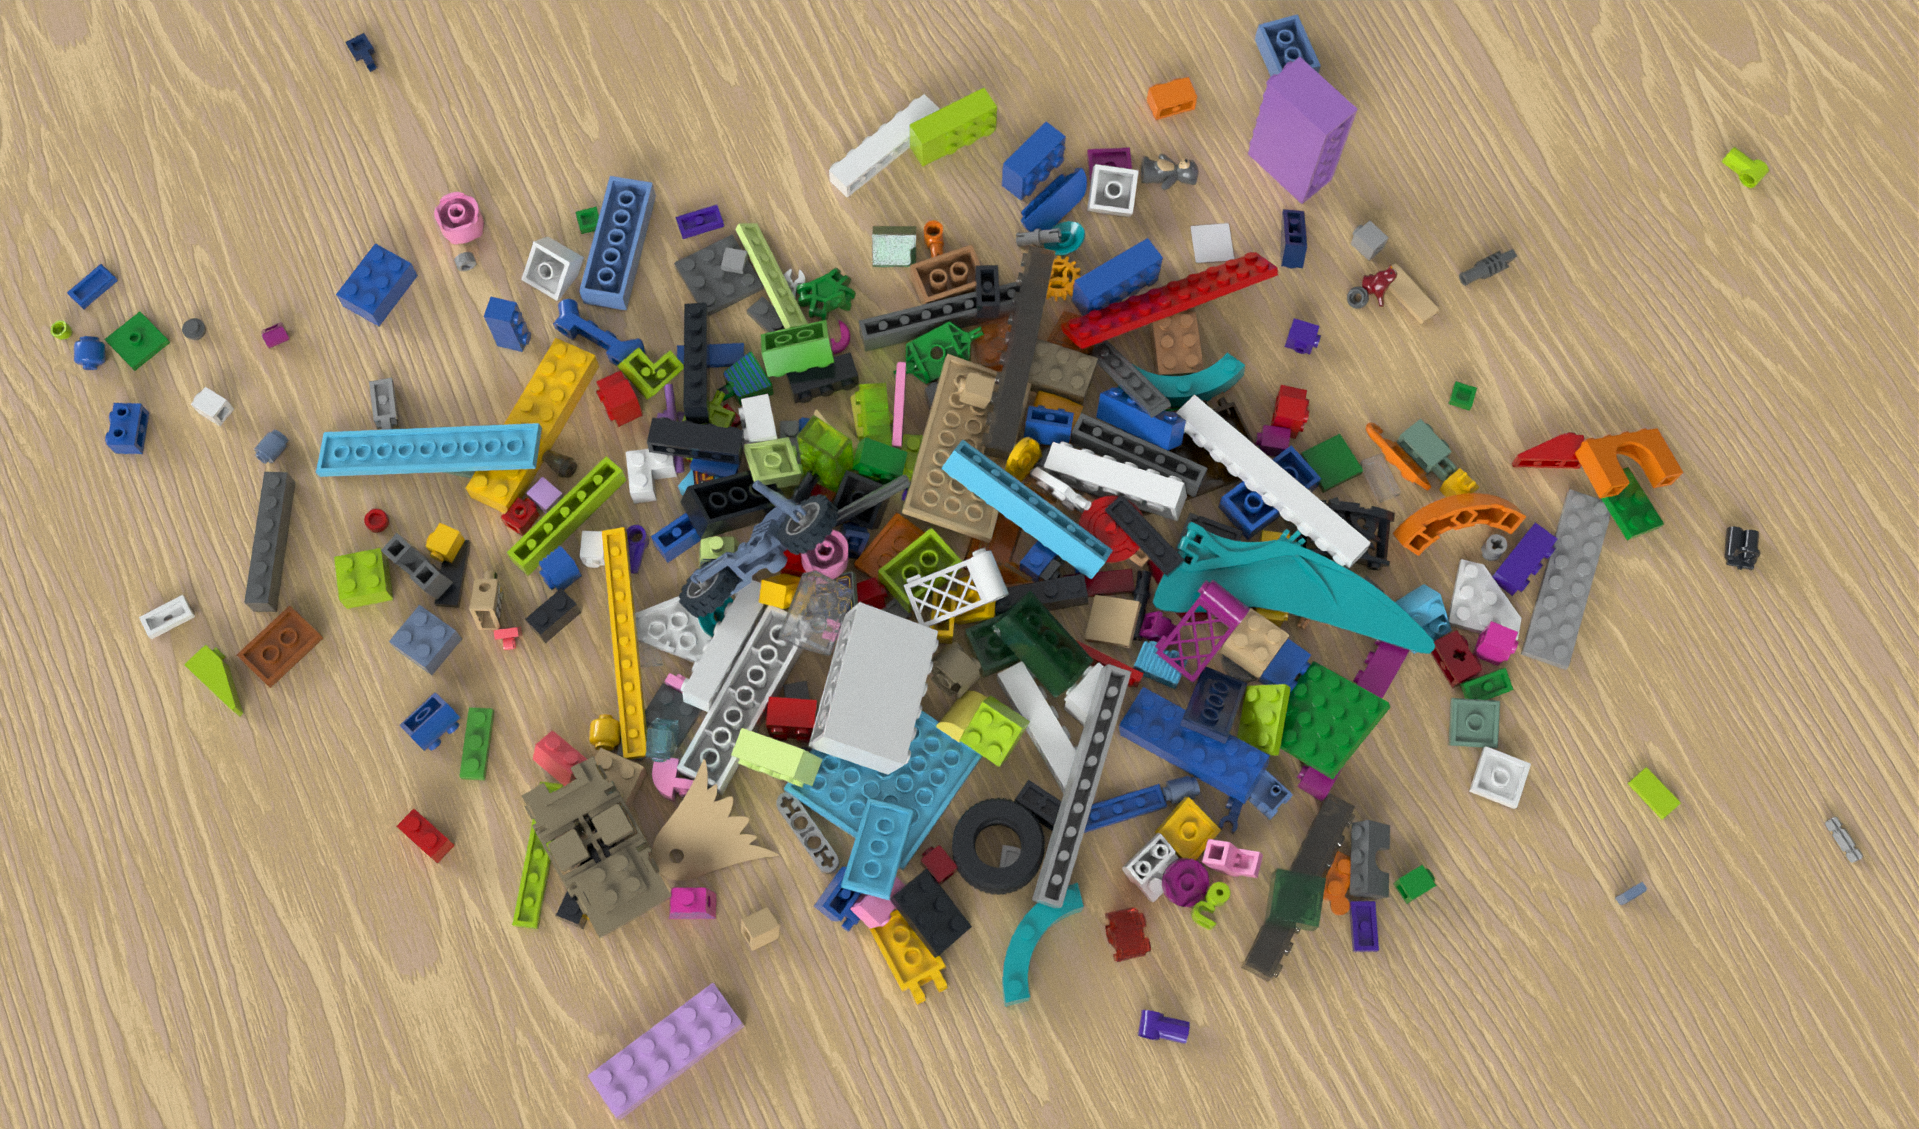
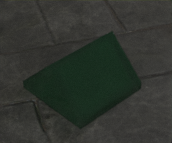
(893, 246)

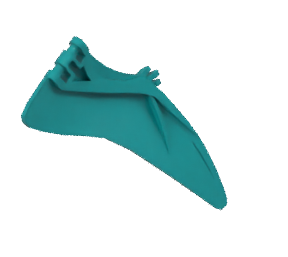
(1288, 580)

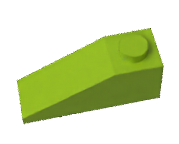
(216, 675)

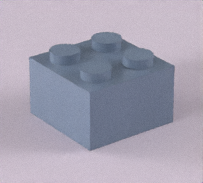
(425, 640)

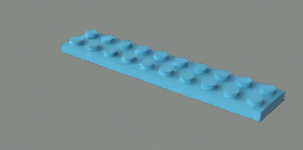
(429, 450)

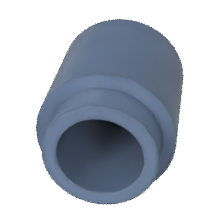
(271, 446)
(1180, 788)

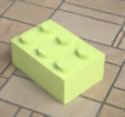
(776, 758)

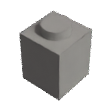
(1369, 240)

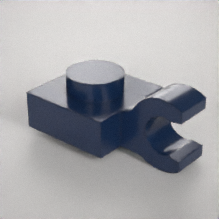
(362, 49)
(1234, 811)

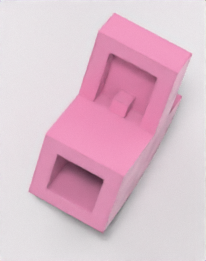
(667, 780)
(1230, 860)

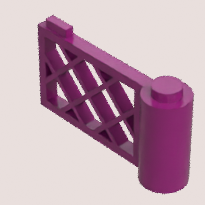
(1216, 602)

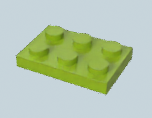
(1264, 717)

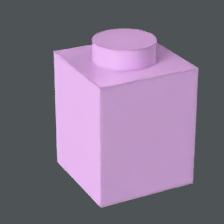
(544, 495)

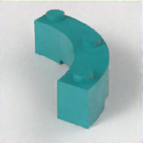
(1203, 384)
(1025, 939)

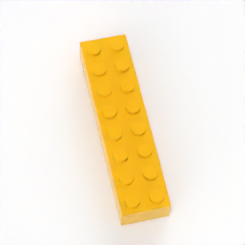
(547, 401)

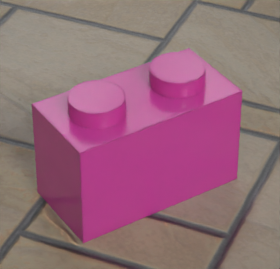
(1496, 644)

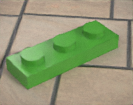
(476, 743)

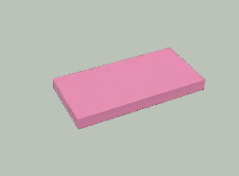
(899, 406)

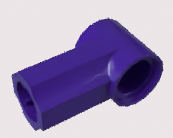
(636, 549)
(1157, 1026)

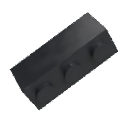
(823, 380)

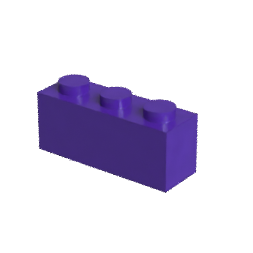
(1525, 559)

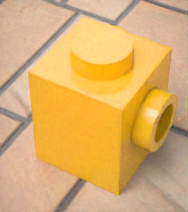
(444, 543)

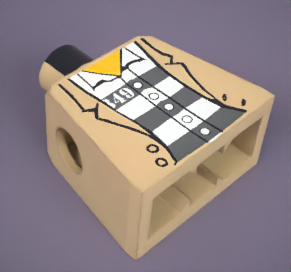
(487, 602)

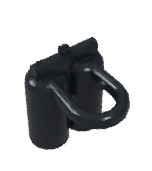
(1741, 548)

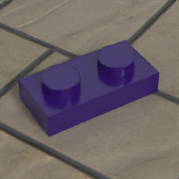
(699, 221)
(1364, 926)

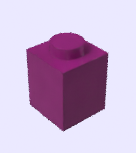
(1273, 440)

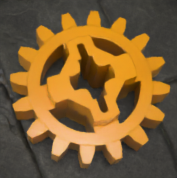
(1059, 279)

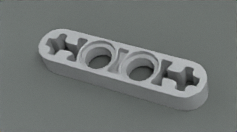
(809, 831)

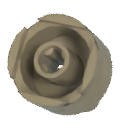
(955, 670)

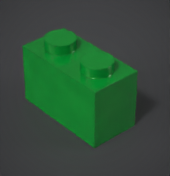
(879, 460)

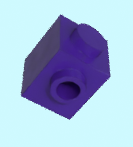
(1302, 336)

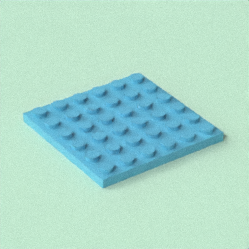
(924, 784)

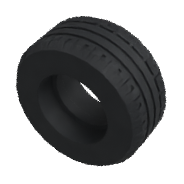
(1002, 813)

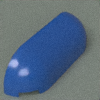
(1055, 201)

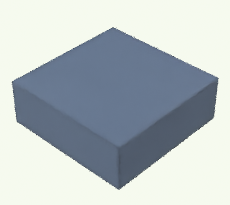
(1632, 893)

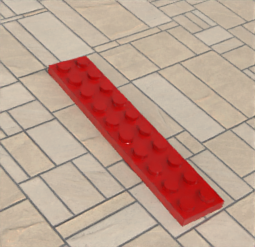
(1168, 299)

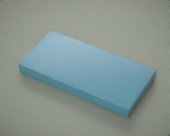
(878, 849)

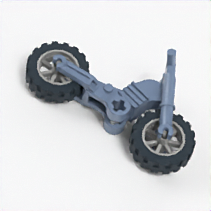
(783, 528)

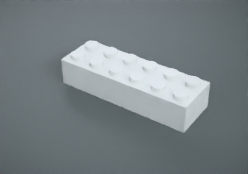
(1110, 478)

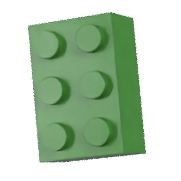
(797, 348)

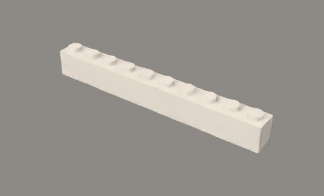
(1272, 483)

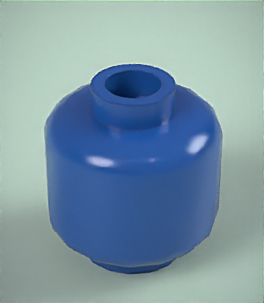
(89, 352)

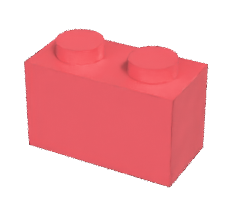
(557, 757)

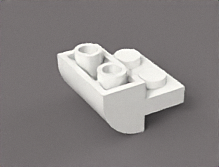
(1149, 865)

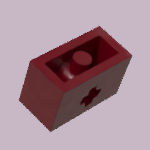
(1456, 670)

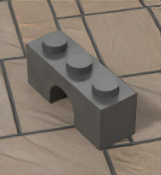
(418, 566)
(1365, 876)

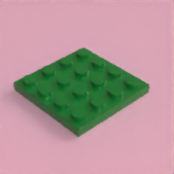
(1328, 719)

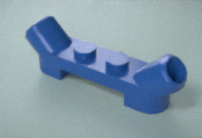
(571, 325)

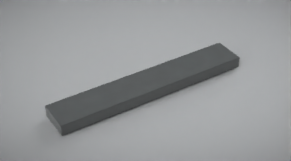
(1130, 379)

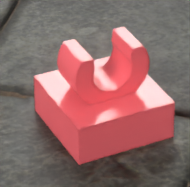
(508, 635)

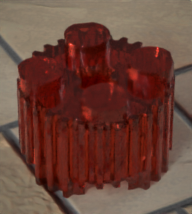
(1127, 934)

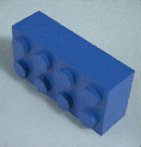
(1118, 278)
(1247, 507)

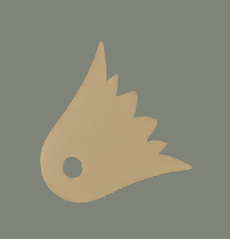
(704, 834)

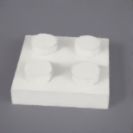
(1500, 777)

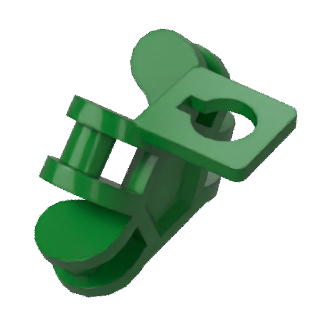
(830, 290)

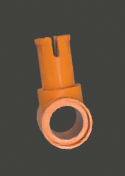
(934, 243)

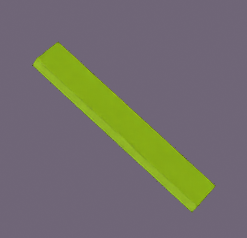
(533, 878)

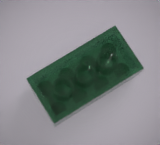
(1042, 644)

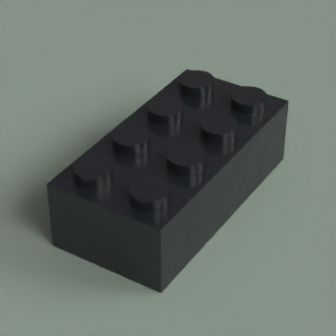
(726, 504)

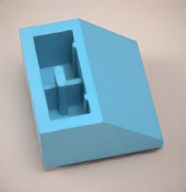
(1427, 610)

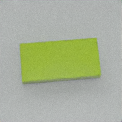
(1654, 793)

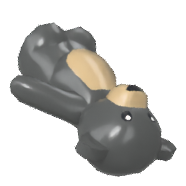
(1167, 172)

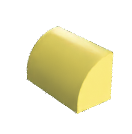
(960, 714)

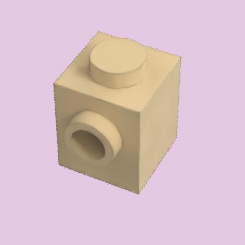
(976, 390)
(760, 928)

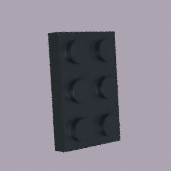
(930, 913)

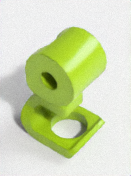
(1215, 897)

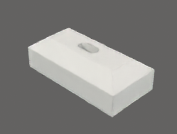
(155, 620)

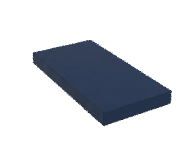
(1214, 704)

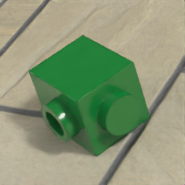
(1415, 884)

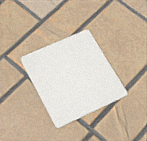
(1212, 243)

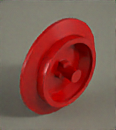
(1102, 527)

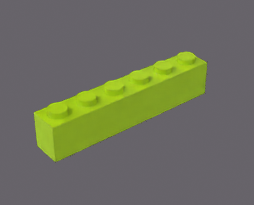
(567, 515)

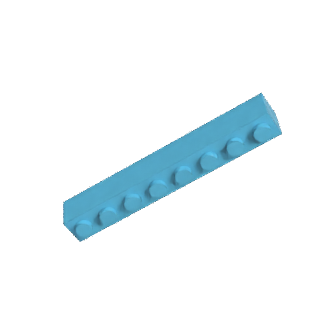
(1027, 509)

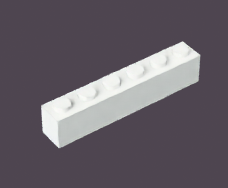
(879, 149)
(724, 648)
(1044, 729)

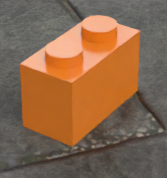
(1171, 98)

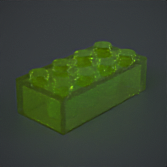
(825, 452)

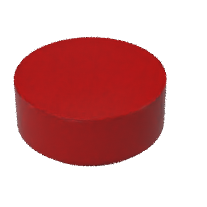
(376, 520)

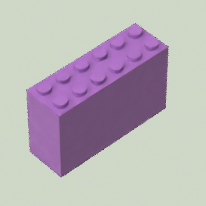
(1301, 129)

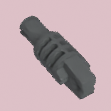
(1488, 267)

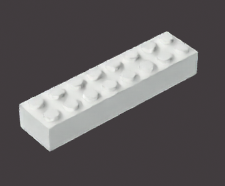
(741, 701)

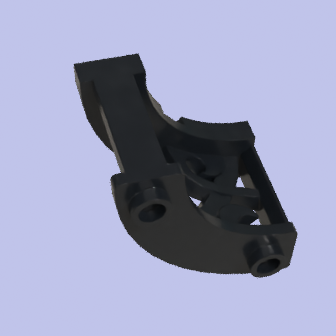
(1373, 518)

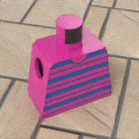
(692, 903)

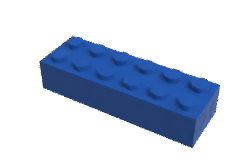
(1227, 767)

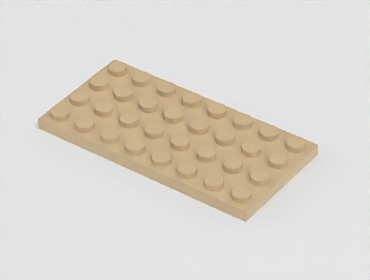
(932, 491)

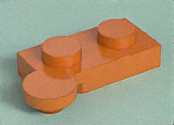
(1337, 884)

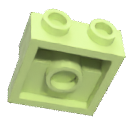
(774, 462)

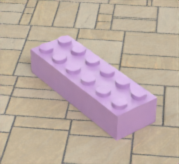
(665, 1051)

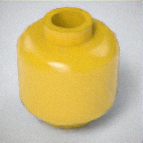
(605, 732)

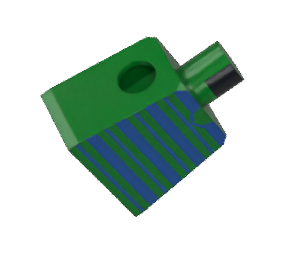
(746, 380)

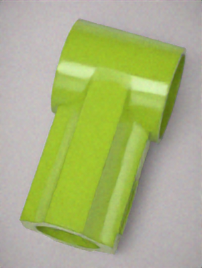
(1749, 170)

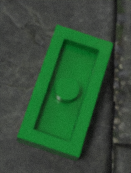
(1487, 685)

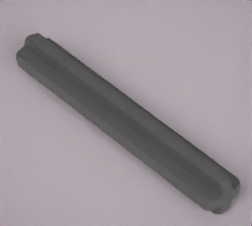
(873, 498)

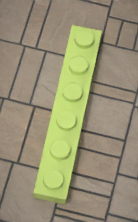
(771, 275)

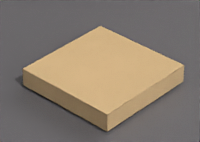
(1112, 621)

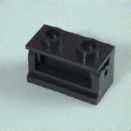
(1040, 803)

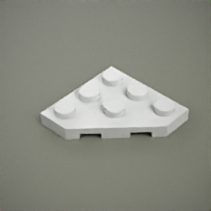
(1479, 601)
(672, 630)

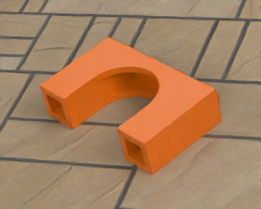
(1644, 446)

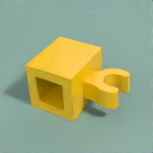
(1458, 484)

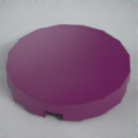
(1185, 882)

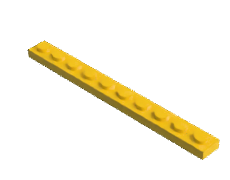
(625, 643)

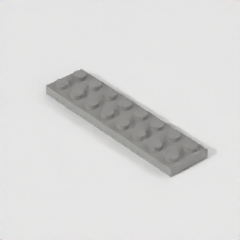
(1567, 580)

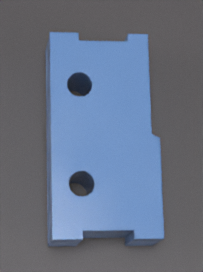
(1266, 799)

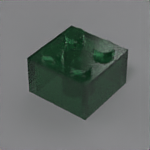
(989, 648)
(1295, 900)

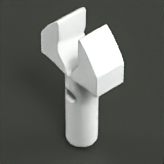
(793, 286)

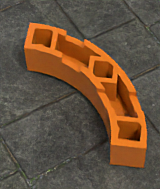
(1456, 513)

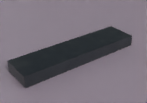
(1144, 535)

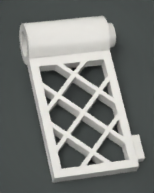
(985, 577)

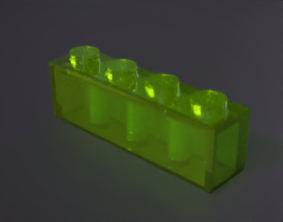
(874, 412)

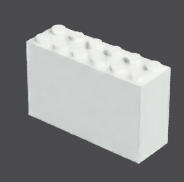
(874, 689)

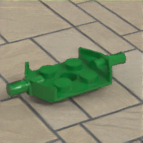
(948, 337)

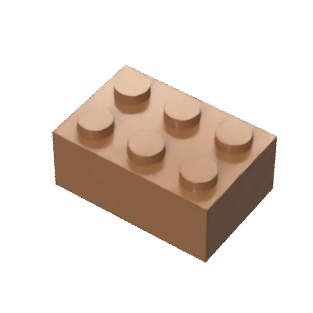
(945, 275)
(1176, 345)

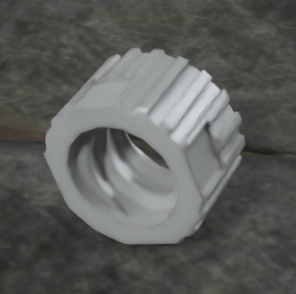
(465, 261)

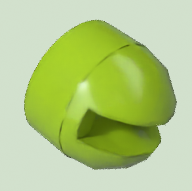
(61, 330)

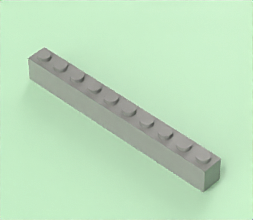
(1081, 786)

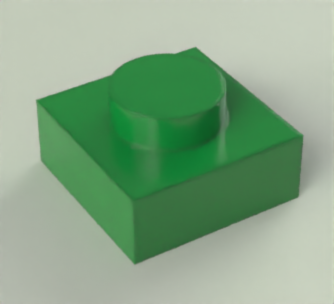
(587, 219)
(1462, 396)

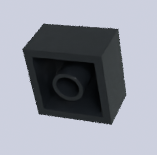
(855, 487)

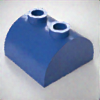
(431, 722)

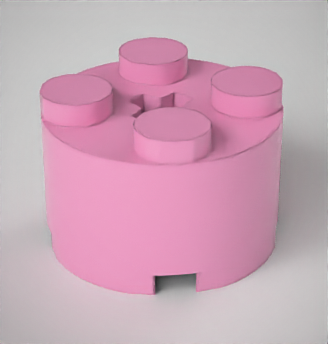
(459, 218)
(832, 564)

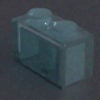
(662, 739)

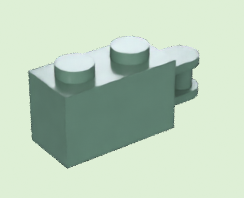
(1427, 449)

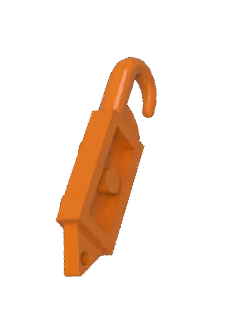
(1397, 456)

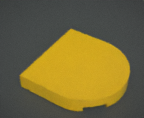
(1023, 458)

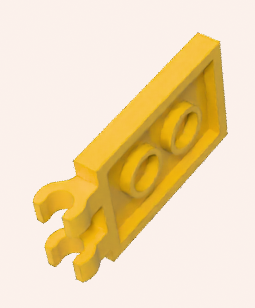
(908, 957)

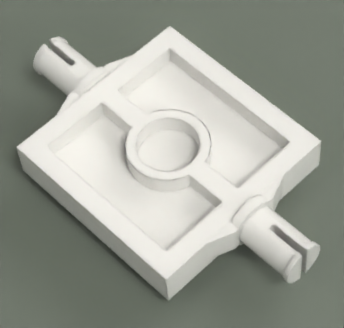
(1060, 490)

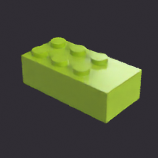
(953, 127)

